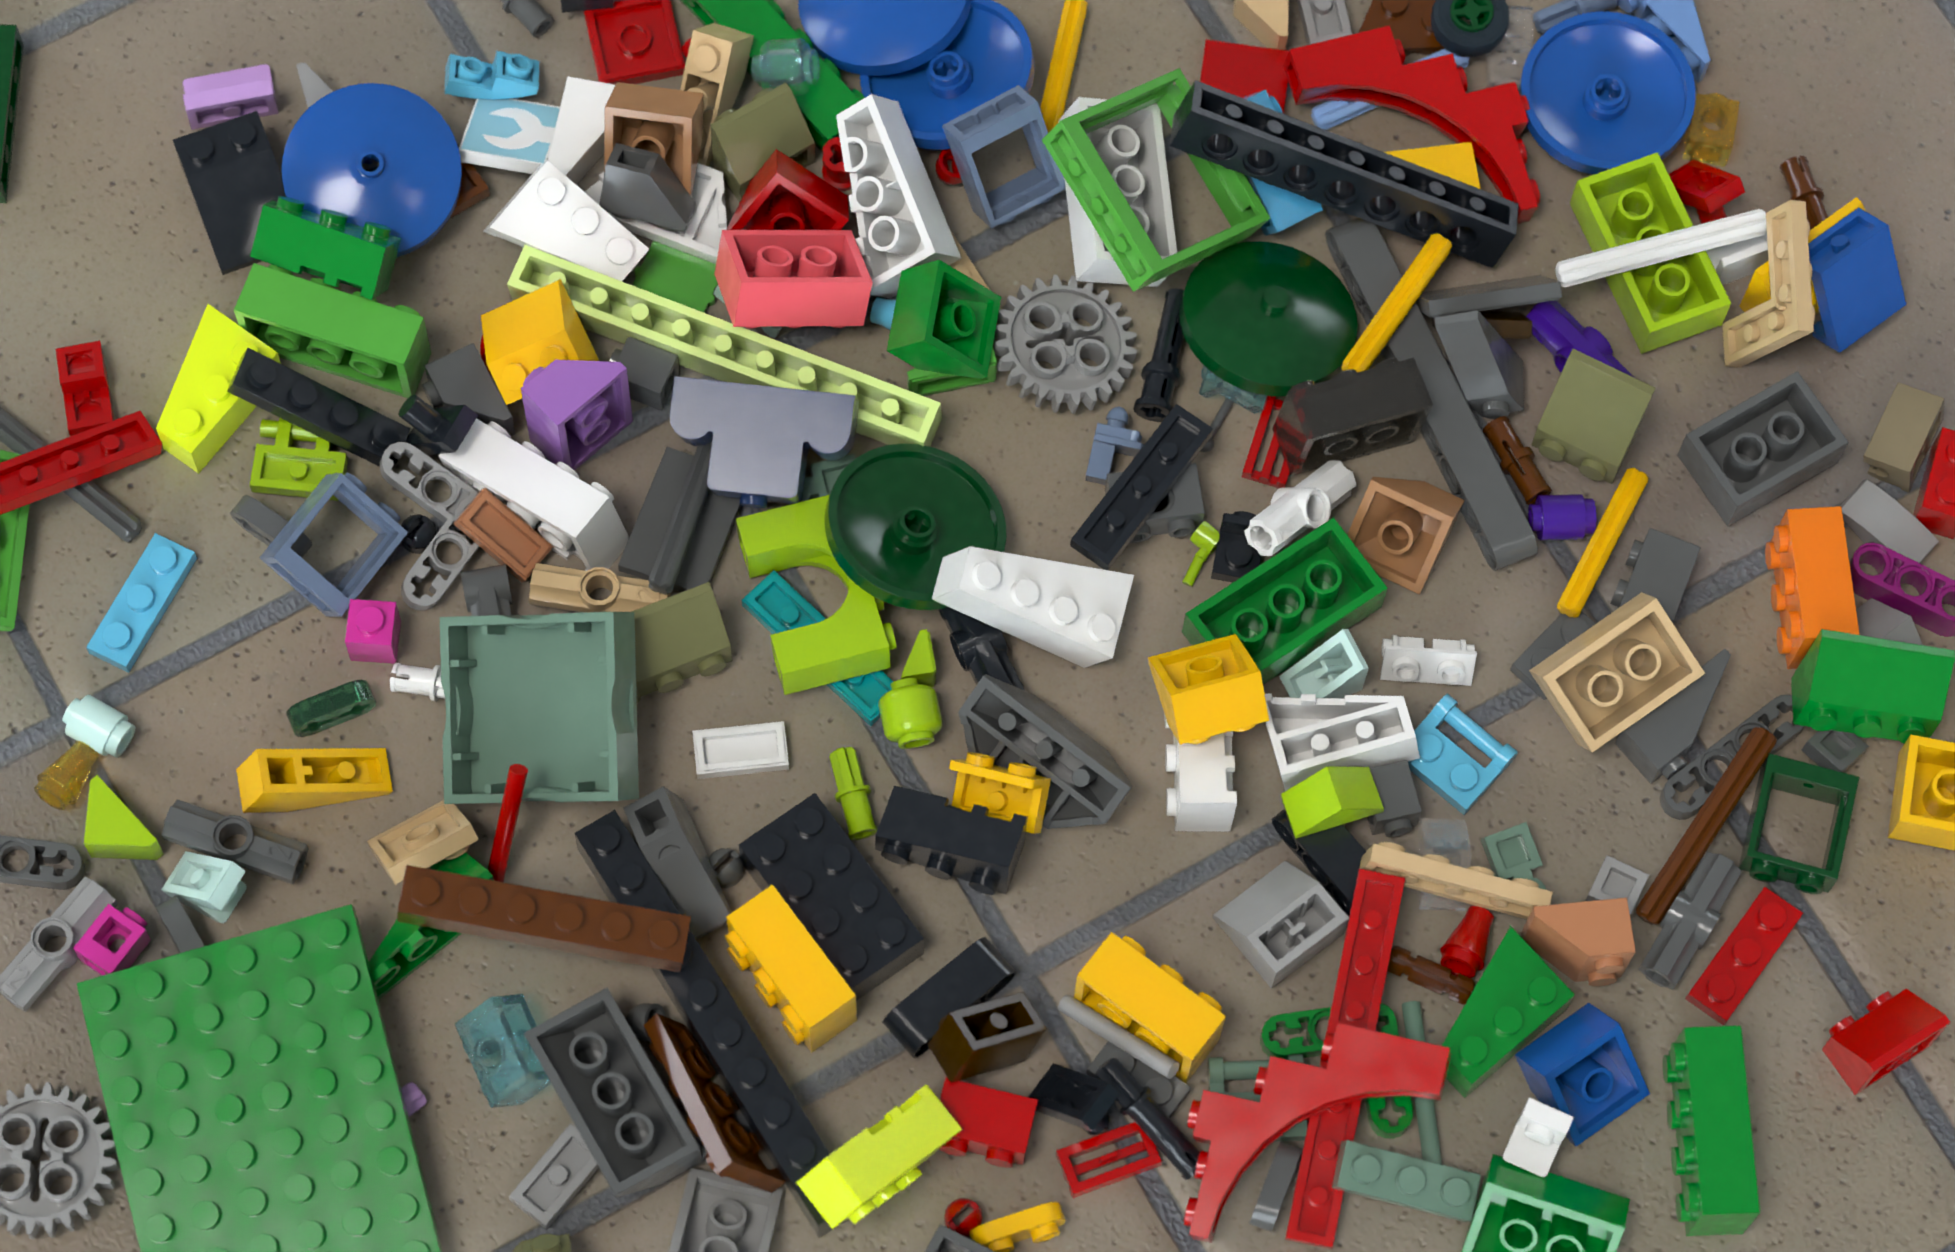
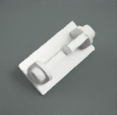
(1445, 663)

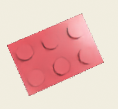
(792, 278)

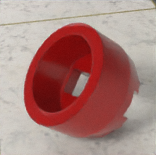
(942, 168)
(972, 1221)

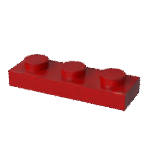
(1744, 956)

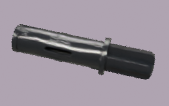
(1150, 1117)

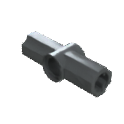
(208, 832)
(1690, 920)

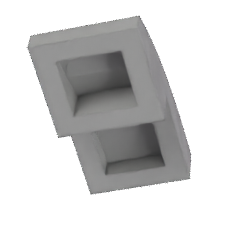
(1885, 521)

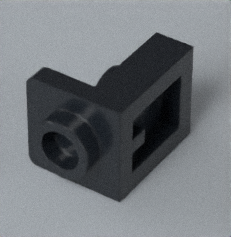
(1233, 554)

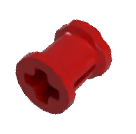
(834, 173)

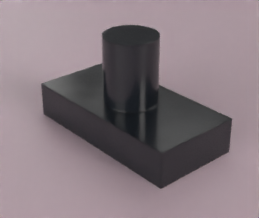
(436, 429)
(1075, 1098)

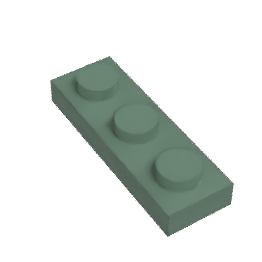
(1406, 1181)

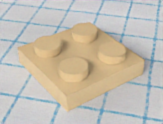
(423, 840)

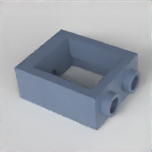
(984, 126)
(303, 577)

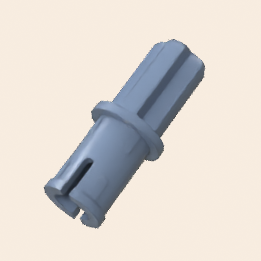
(1550, 16)

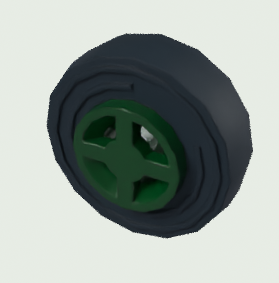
(1486, 29)

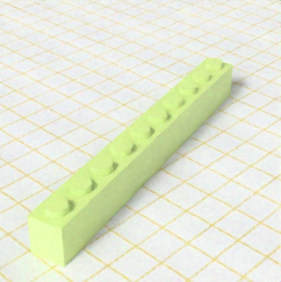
(725, 351)

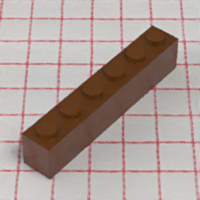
(543, 918)

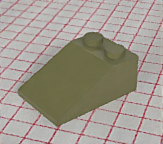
(1592, 417)

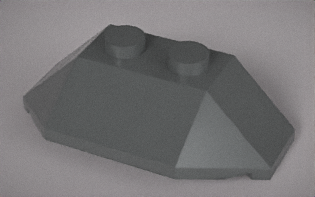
(1025, 730)

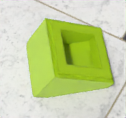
(921, 661)

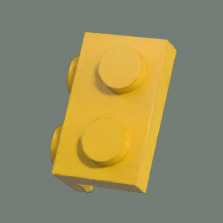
(1001, 789)

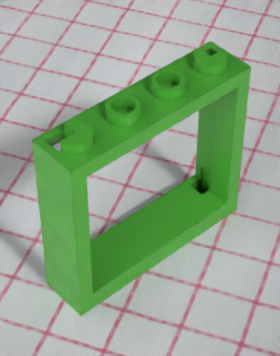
(1109, 208)

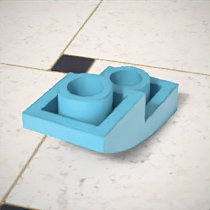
(504, 79)

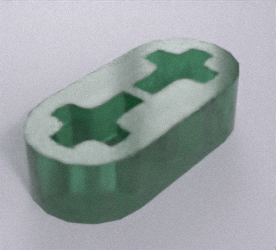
(331, 708)

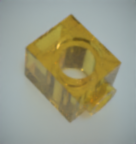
(1711, 145)

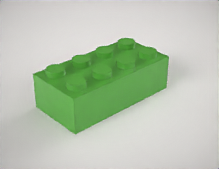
(335, 330)

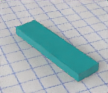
(783, 609)

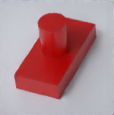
(1706, 189)

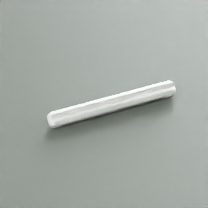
(1661, 248)

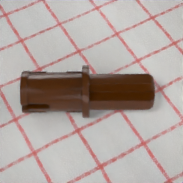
(1803, 188)

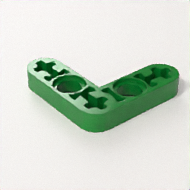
(1291, 1025)

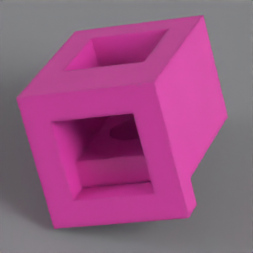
(111, 925)

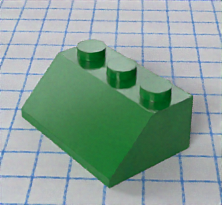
(1871, 686)
(1543, 1214)

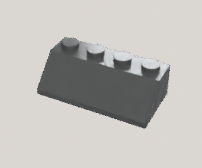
(614, 1095)

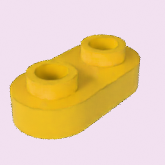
(1036, 1223)

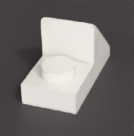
(1536, 1137)

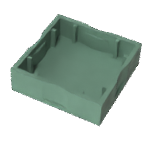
(542, 697)

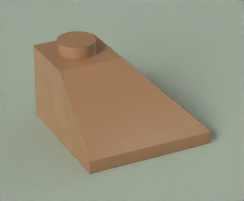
(1404, 528)

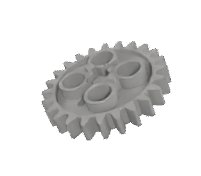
(1064, 344)
(83, 1161)

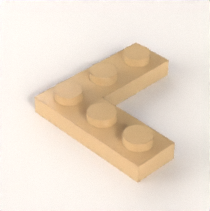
(1790, 310)

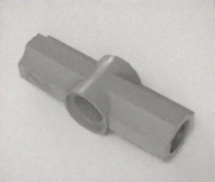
(36, 968)

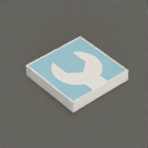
(509, 134)

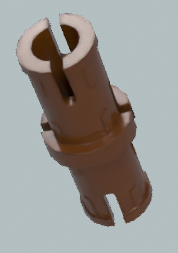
(1502, 437)

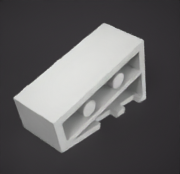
(567, 223)
(1338, 732)
(1202, 784)

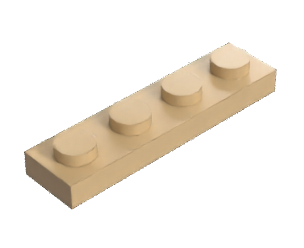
(1468, 885)

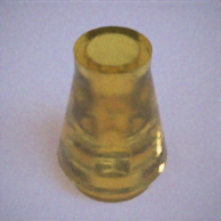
(65, 777)

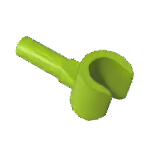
(1206, 539)

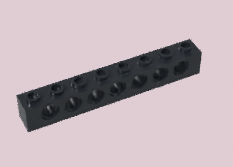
(1342, 173)

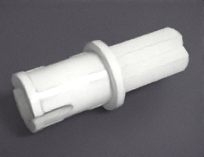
(420, 680)

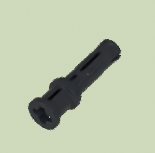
(1161, 372)

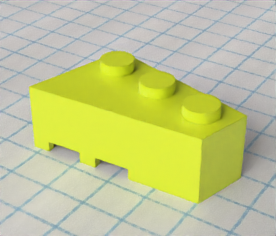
(199, 408)
(879, 1159)

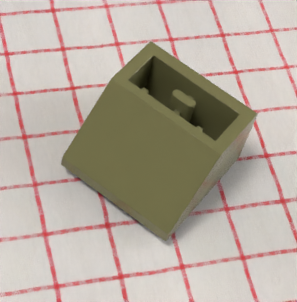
(750, 135)

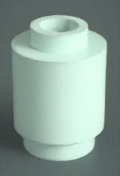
(98, 726)

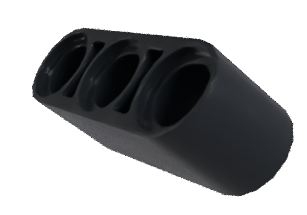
(1329, 855)
(962, 983)

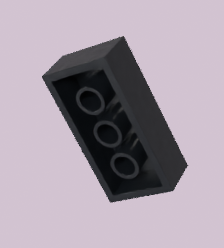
(833, 894)

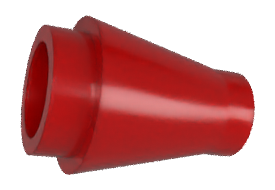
(1467, 945)

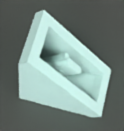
(1329, 670)

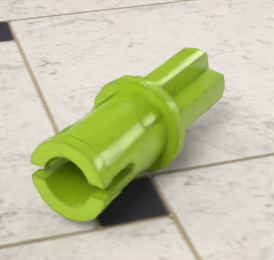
(852, 793)

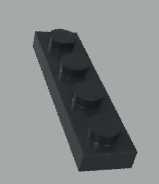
(315, 407)
(1141, 487)

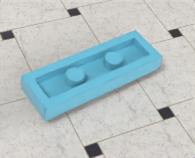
(141, 602)

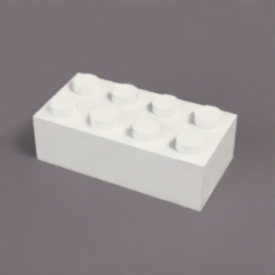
(1137, 161)

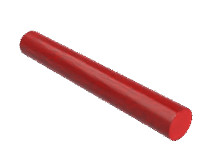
(507, 821)

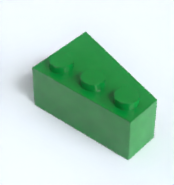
(326, 246)

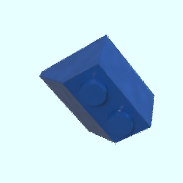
(1584, 1071)

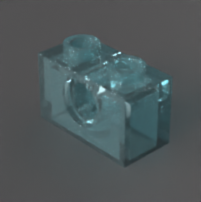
(500, 1052)

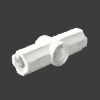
(1300, 508)

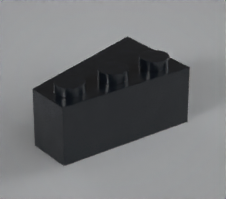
(951, 840)

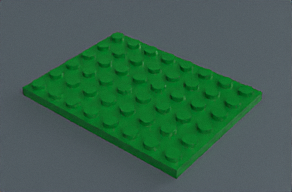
(259, 1097)

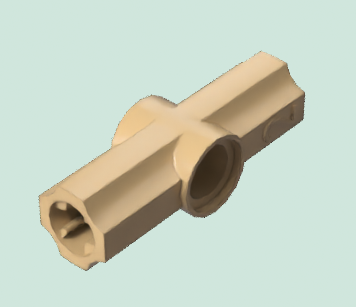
(571, 589)

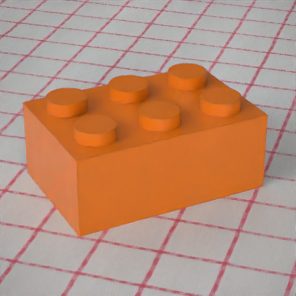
(1811, 579)

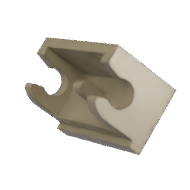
(1904, 436)

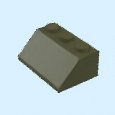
(679, 640)

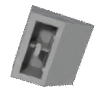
(1282, 922)

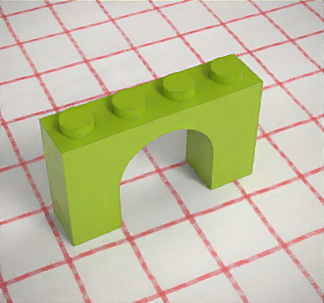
(828, 651)

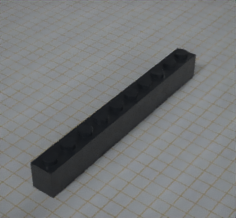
(713, 1017)

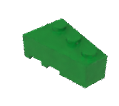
(1504, 1013)

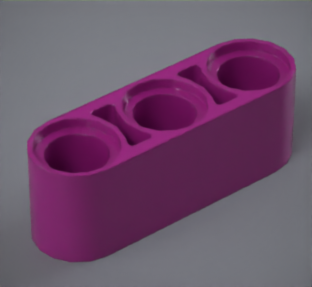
(1898, 569)

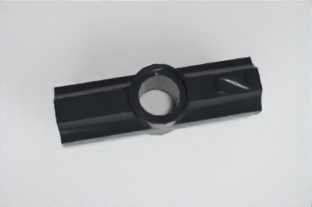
(979, 648)

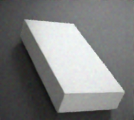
(740, 750)

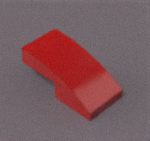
(84, 386)

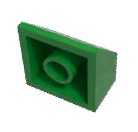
(943, 321)

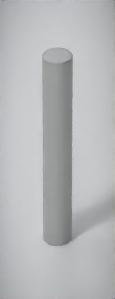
(1118, 1036)

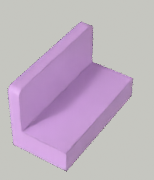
(229, 95)

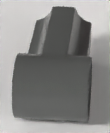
(487, 591)

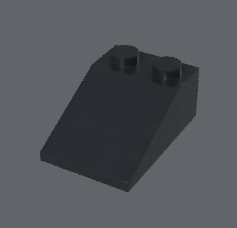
(230, 181)

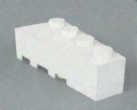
(891, 194)
(544, 495)
(1038, 600)

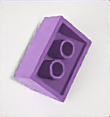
(576, 408)

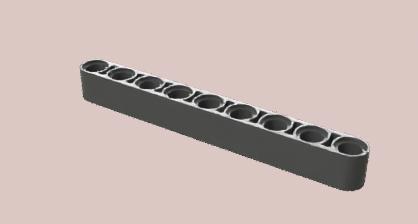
(1450, 425)

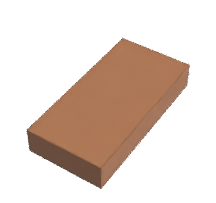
(503, 534)

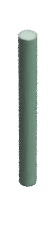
(1424, 1107)

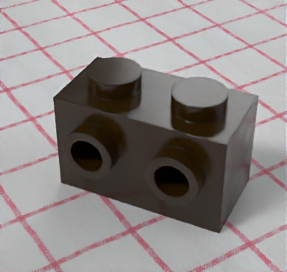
(986, 1036)

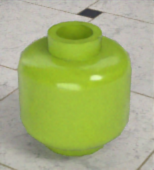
(910, 713)

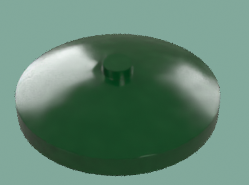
(1267, 317)
(903, 513)

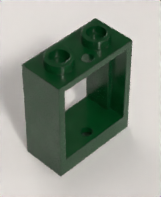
(1812, 783)

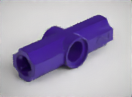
(1562, 332)

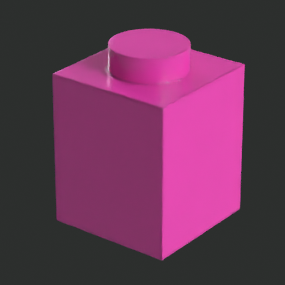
(373, 631)

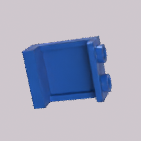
(1854, 279)

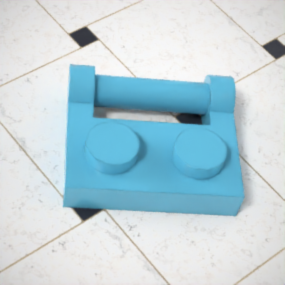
(1447, 766)

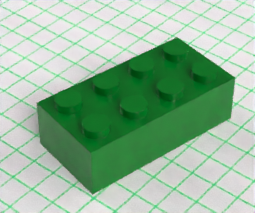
(1292, 601)
(1711, 1131)

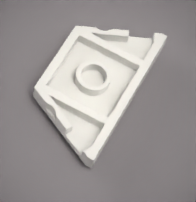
(706, 223)

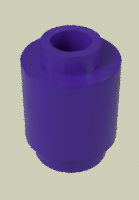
(1562, 517)

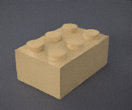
(1617, 672)

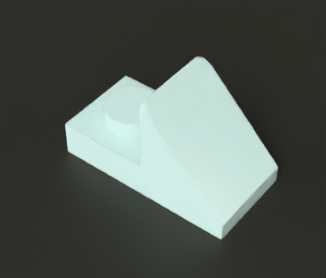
(207, 885)

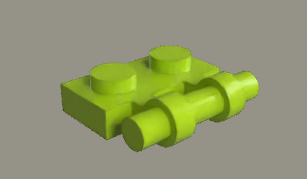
(292, 470)

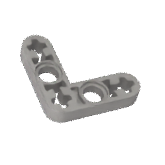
(445, 511)

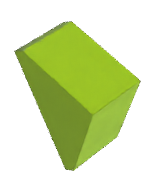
(1331, 799)
(114, 829)

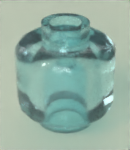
(786, 62)

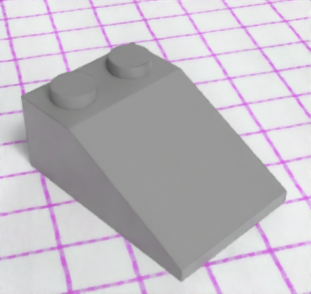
(724, 1215)

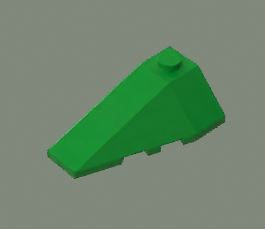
(410, 945)

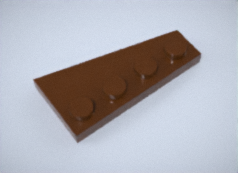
(710, 1109)

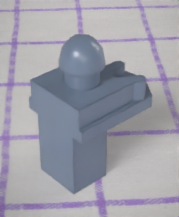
(1110, 440)

